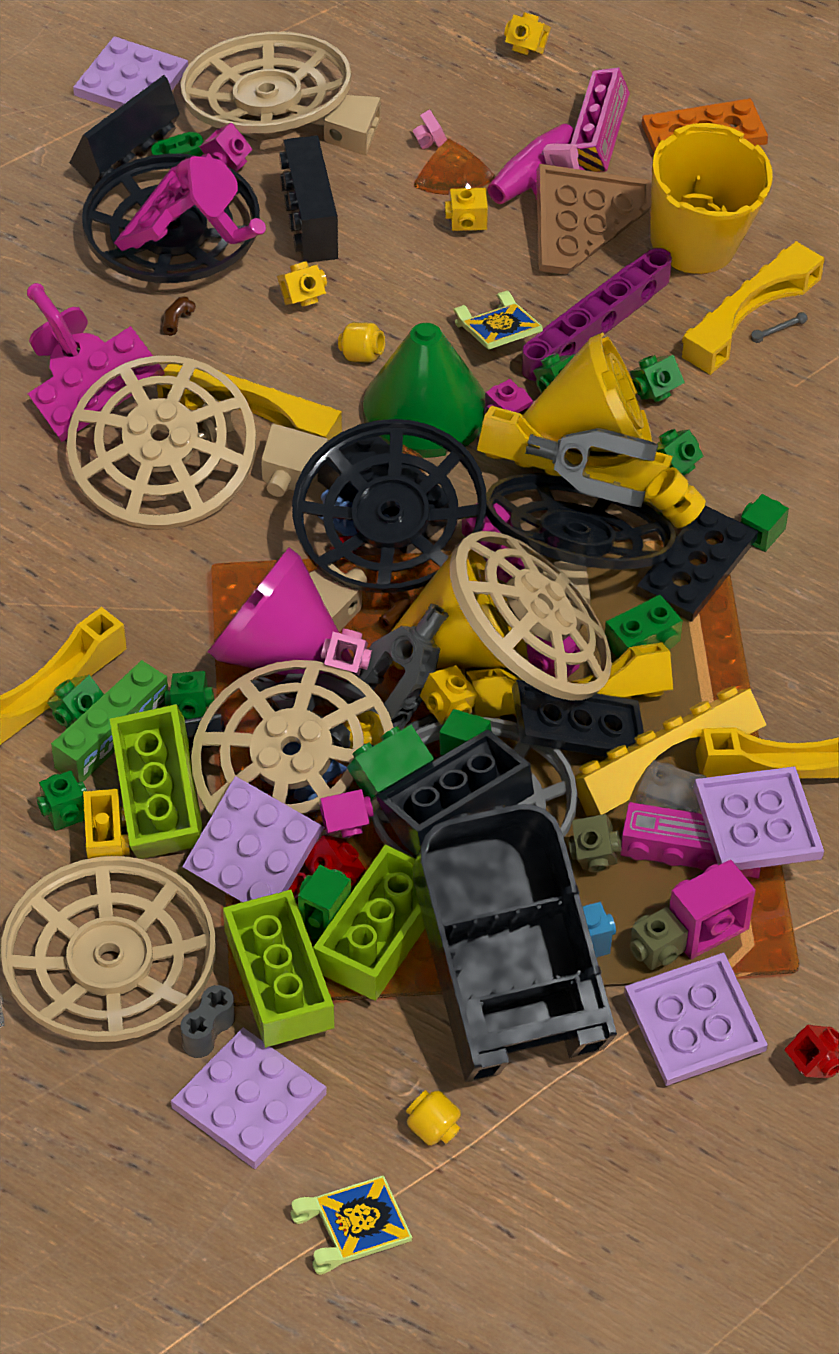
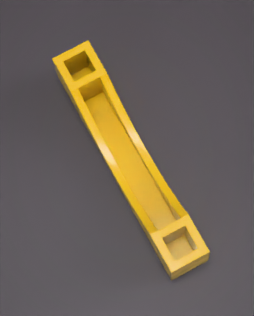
(789, 274)
(263, 401)
(507, 436)
(85, 652)
(636, 672)
(735, 752)
(612, 781)

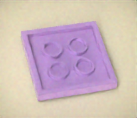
(125, 71)
(758, 818)
(252, 844)
(695, 1019)
(248, 1098)

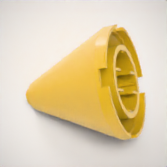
(589, 395)
(455, 637)

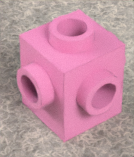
(347, 640)

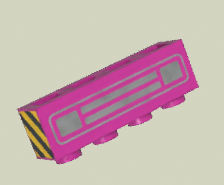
(600, 119)
(669, 838)

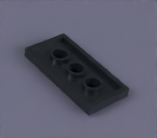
(705, 578)
(565, 731)

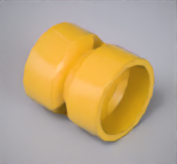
(675, 498)

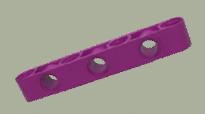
(600, 309)

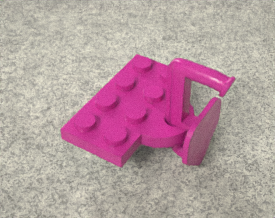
(193, 181)
(77, 369)

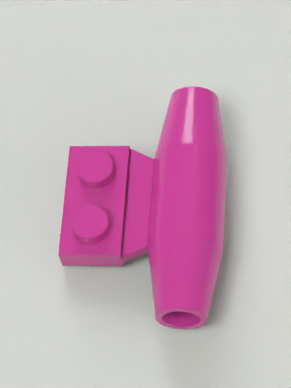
(520, 171)

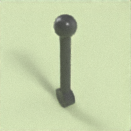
(757, 335)

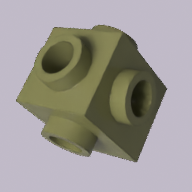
(595, 843)
(658, 938)

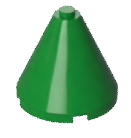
(427, 385)

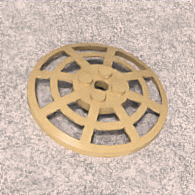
(266, 90)
(164, 454)
(539, 607)
(284, 727)
(107, 935)

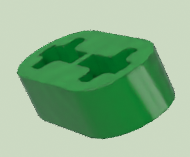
(180, 144)

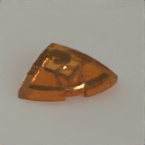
(453, 168)

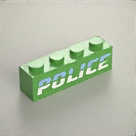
(89, 738)

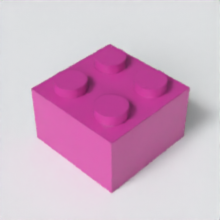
(713, 907)

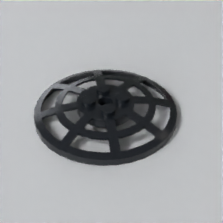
(184, 239)
(383, 493)
(577, 531)

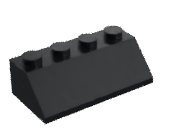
(127, 132)
(464, 780)

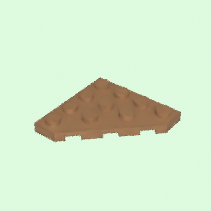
(583, 213)

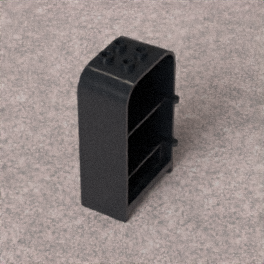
(509, 938)

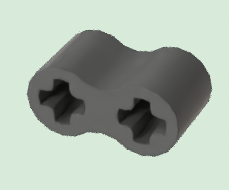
(205, 1023)

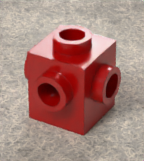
(335, 854)
(815, 1051)

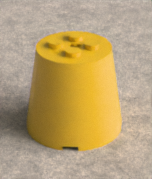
(706, 195)

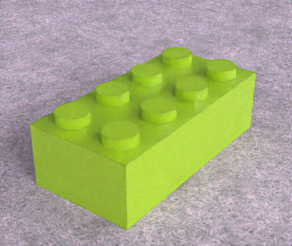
(156, 781)
(373, 927)
(278, 968)

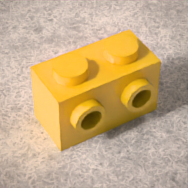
(104, 824)

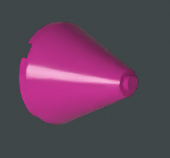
(279, 621)

